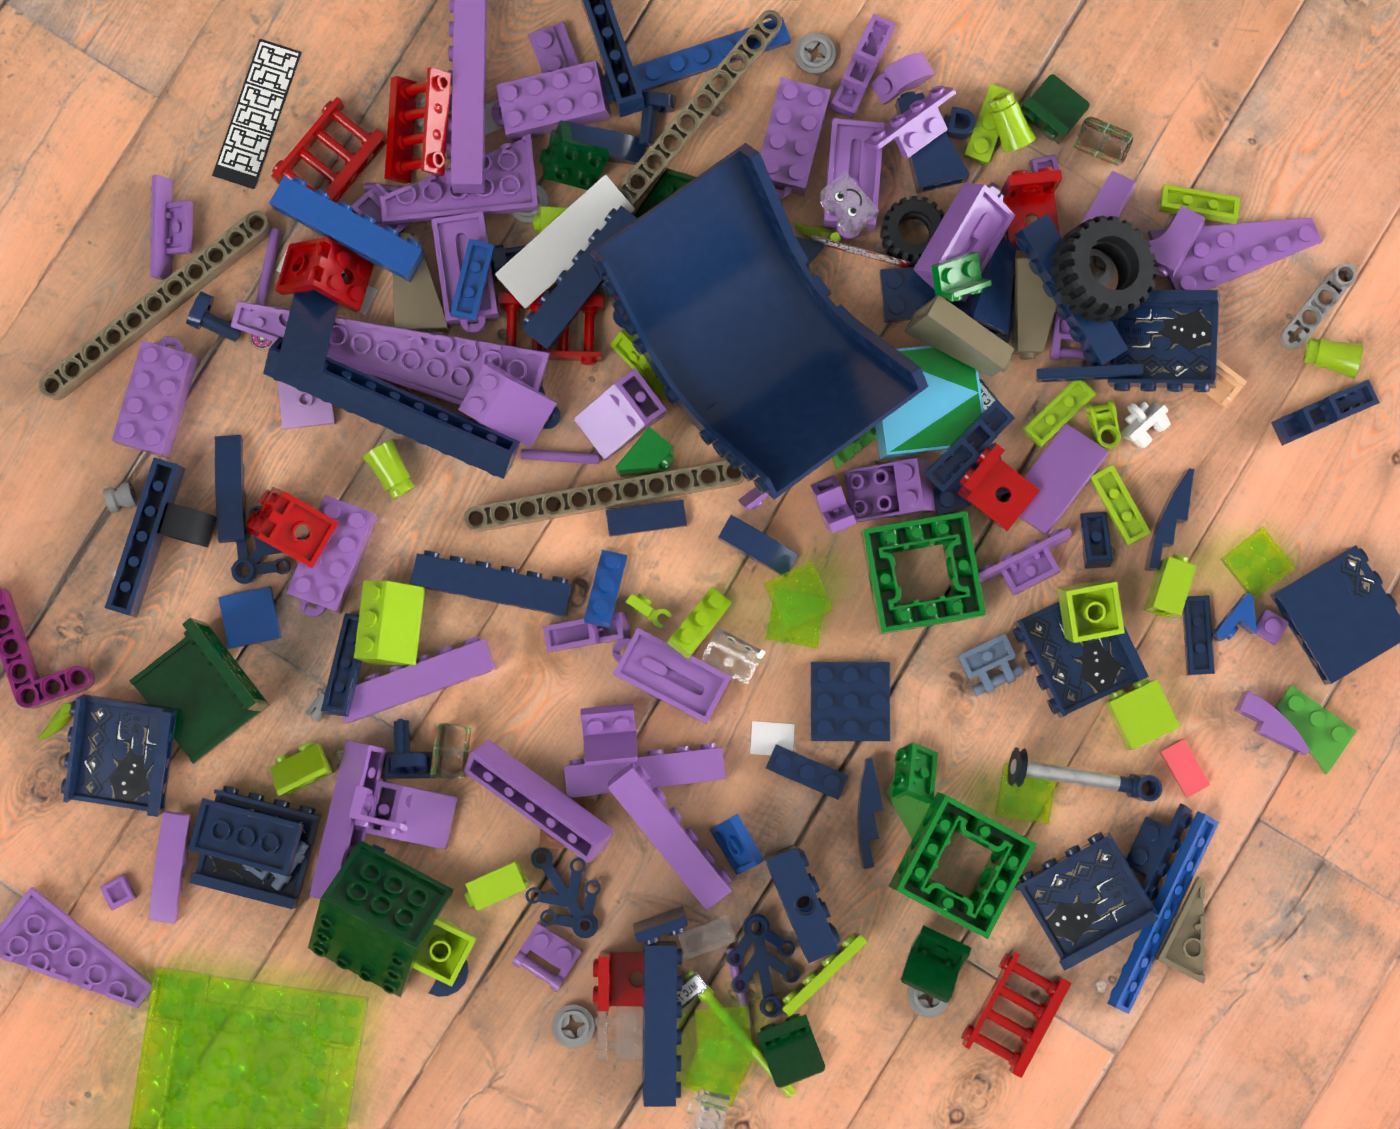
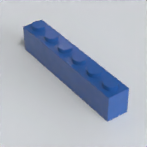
(347, 228)

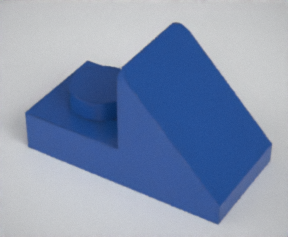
(1241, 614)

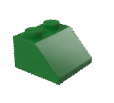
(646, 456)

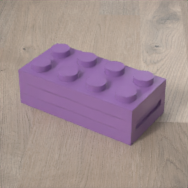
(542, 100)
(793, 135)
(861, 163)
(971, 224)
(451, 241)
(155, 397)
(336, 567)
(670, 676)

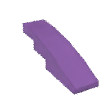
(862, 66)
(169, 867)

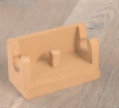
(1227, 385)

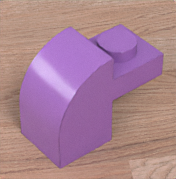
(901, 76)
(832, 504)

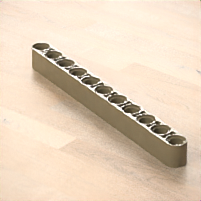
(699, 115)
(151, 318)
(592, 491)

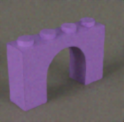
(1172, 245)

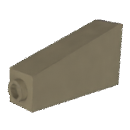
(417, 301)
(1031, 312)
(959, 336)

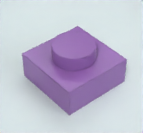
(1271, 626)

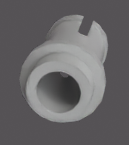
(315, 708)

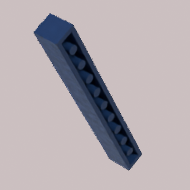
(405, 414)

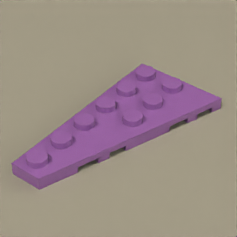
(507, 189)
(1235, 250)
(59, 947)

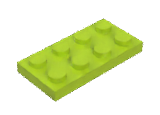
(815, 981)

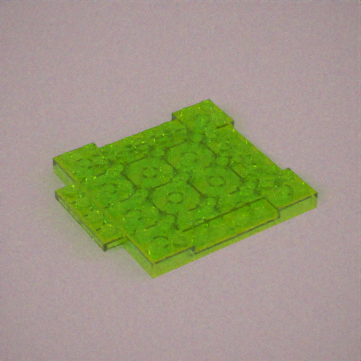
(246, 1055)

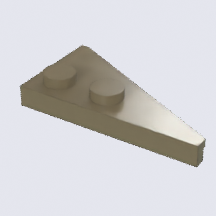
(1185, 942)

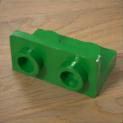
(959, 277)
(915, 773)

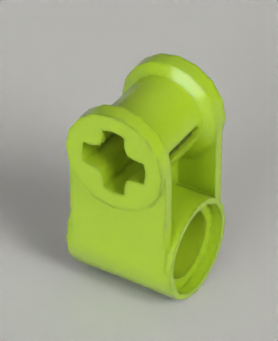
(1101, 420)

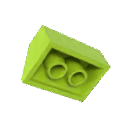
(389, 623)

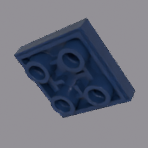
(668, 922)

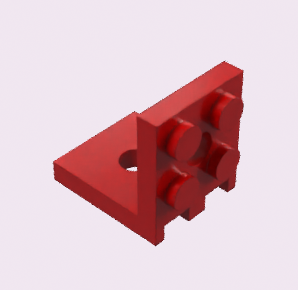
(1031, 195)
(319, 267)
(993, 473)
(281, 516)
(614, 979)

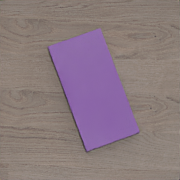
(1061, 476)

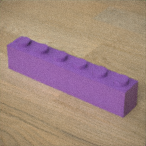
(427, 677)
(359, 766)
(664, 770)
(538, 801)
(670, 836)

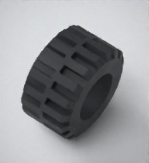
(905, 210)

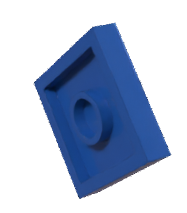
(250, 617)
(737, 844)

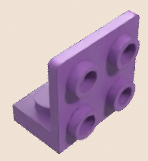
(609, 735)
(362, 803)

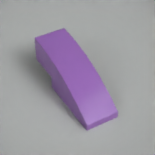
(581, 634)
(1270, 722)

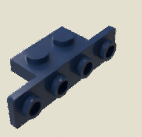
(1155, 847)

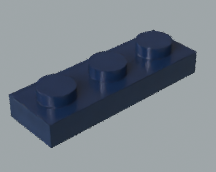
(806, 772)

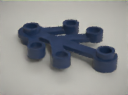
(252, 561)
(567, 896)
(762, 960)

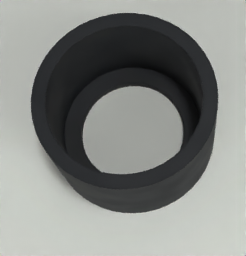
(188, 525)

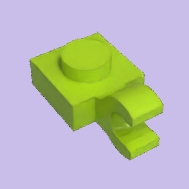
(642, 605)

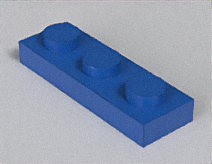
(472, 280)
(605, 588)

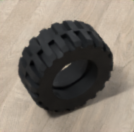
(1129, 255)

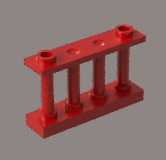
(402, 124)
(355, 162)
(587, 357)
(1030, 1036)

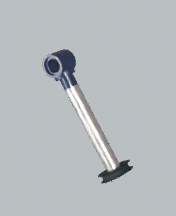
(1020, 767)

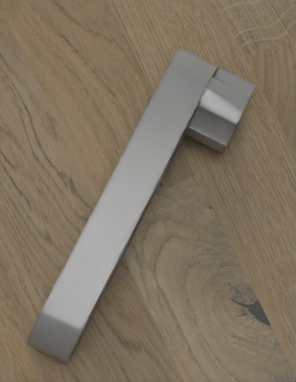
(1318, 309)

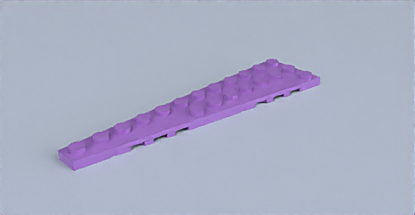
(412, 358)

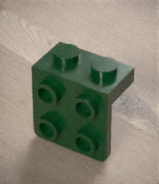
(1054, 108)
(571, 160)
(934, 964)
(791, 1050)

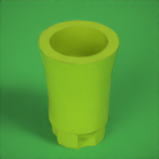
(1010, 122)
(1334, 356)
(389, 469)

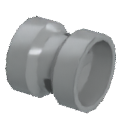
(123, 496)

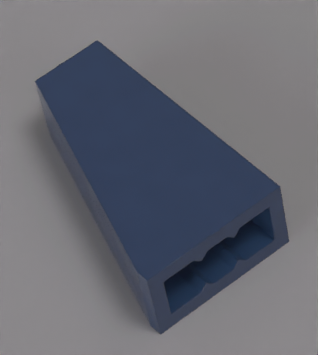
(936, 163)
(993, 305)

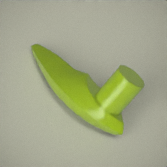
(819, 232)
(57, 721)

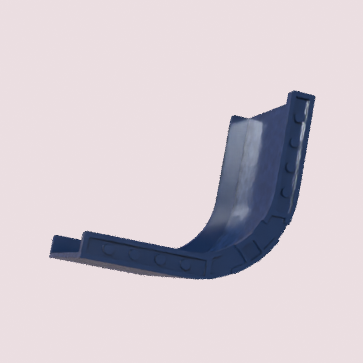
(740, 321)

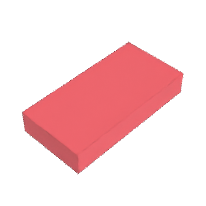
(1184, 768)

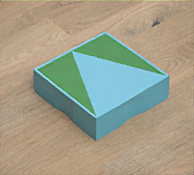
(937, 413)

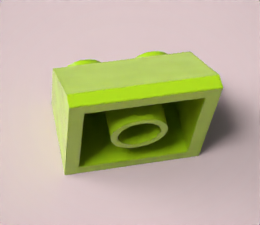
(1090, 610)
(300, 769)
(444, 951)

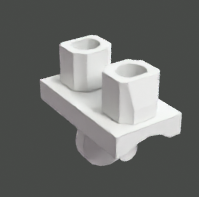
(1142, 419)

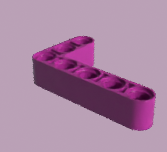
(24, 657)

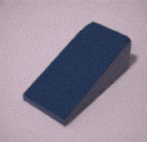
(1096, 540)

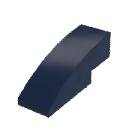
(621, 146)
(757, 546)

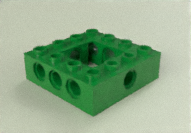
(946, 530)
(996, 881)

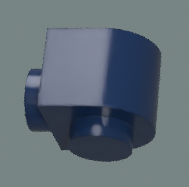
(959, 123)

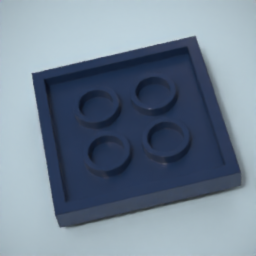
(850, 701)

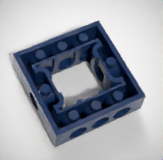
(809, 922)

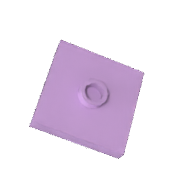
(303, 409)

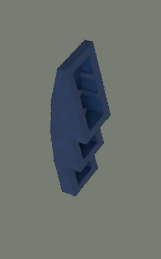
(1325, 412)
(969, 445)
(230, 489)
(1174, 511)
(868, 802)

